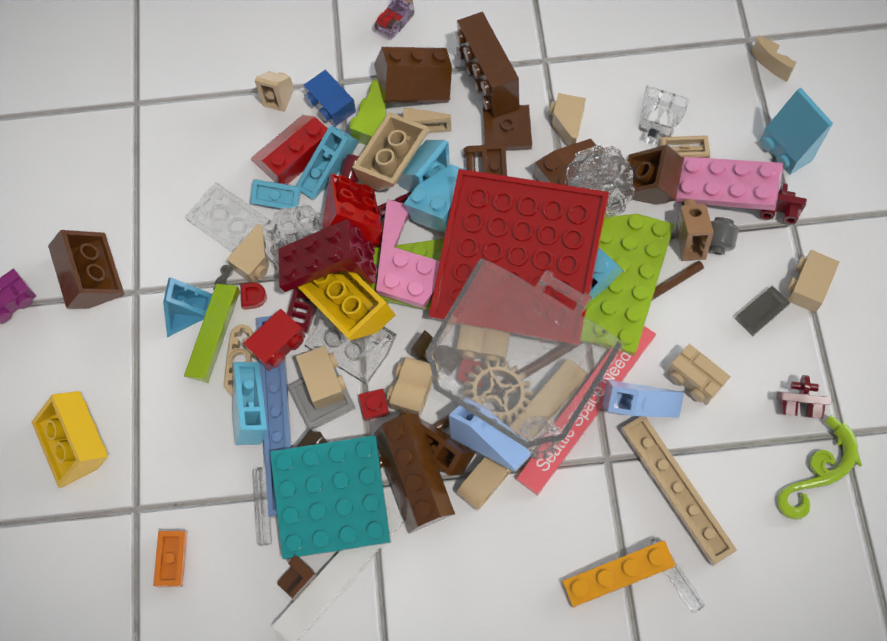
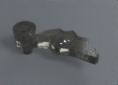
(226, 272)

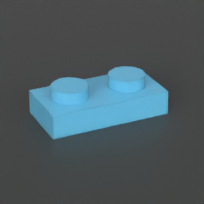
(275, 194)

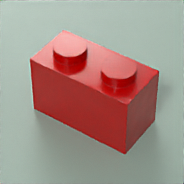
(275, 340)

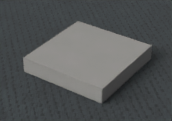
(319, 417)

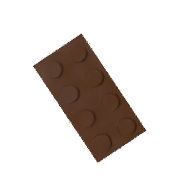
(487, 64)

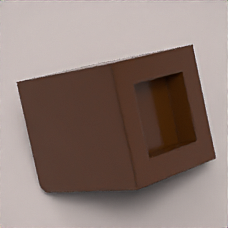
(296, 578)

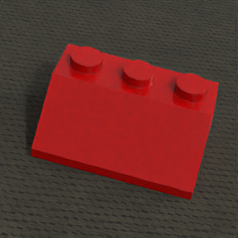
(291, 150)

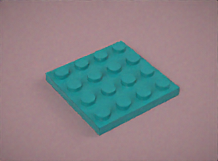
(330, 497)

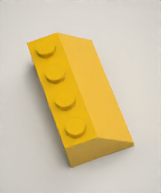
(349, 303)

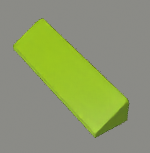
(212, 332)

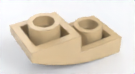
(766, 53)

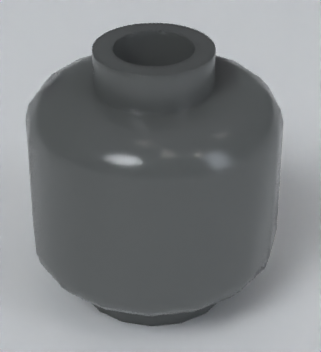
(724, 235)

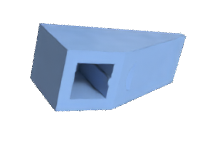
(641, 400)
(486, 439)

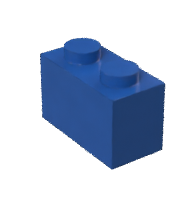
(329, 98)

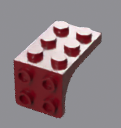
(326, 252)

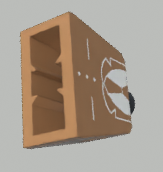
(691, 222)

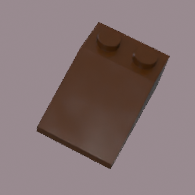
(554, 165)

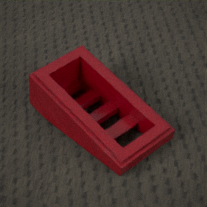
(296, 303)

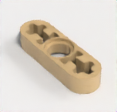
(232, 353)

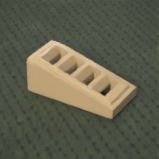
(434, 120)

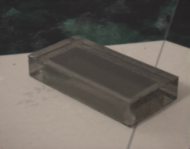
(762, 310)

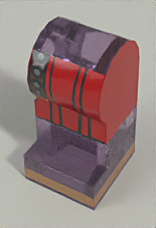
(394, 17)

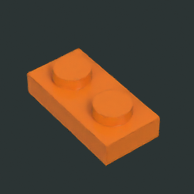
(170, 559)

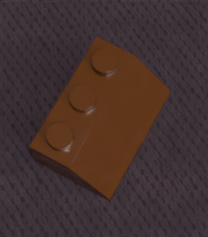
(414, 74)
(85, 268)

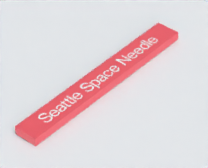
(539, 471)

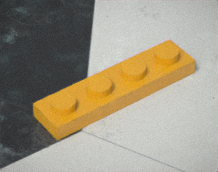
(619, 573)

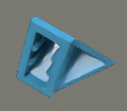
(183, 305)

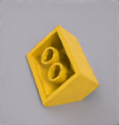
(69, 437)

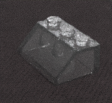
(356, 357)

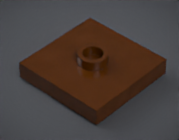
(509, 129)

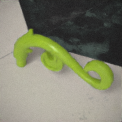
(825, 477)

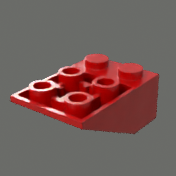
(352, 202)

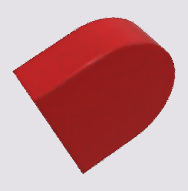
(252, 296)

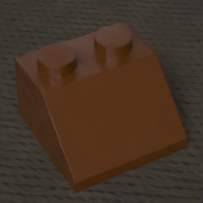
(656, 174)

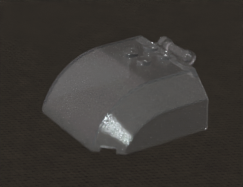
(520, 354)

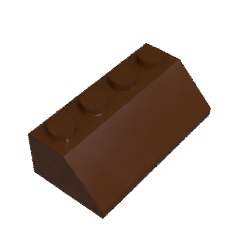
(413, 472)

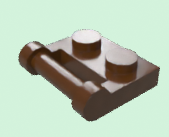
(492, 158)

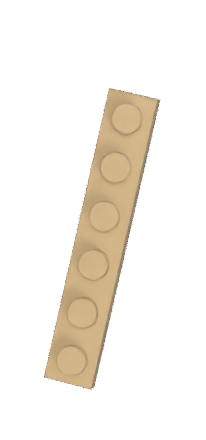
(678, 490)

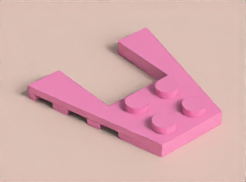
(400, 272)

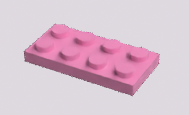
(730, 182)

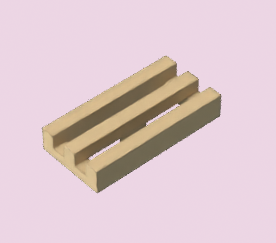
(687, 150)

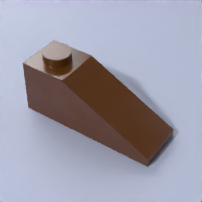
(449, 454)

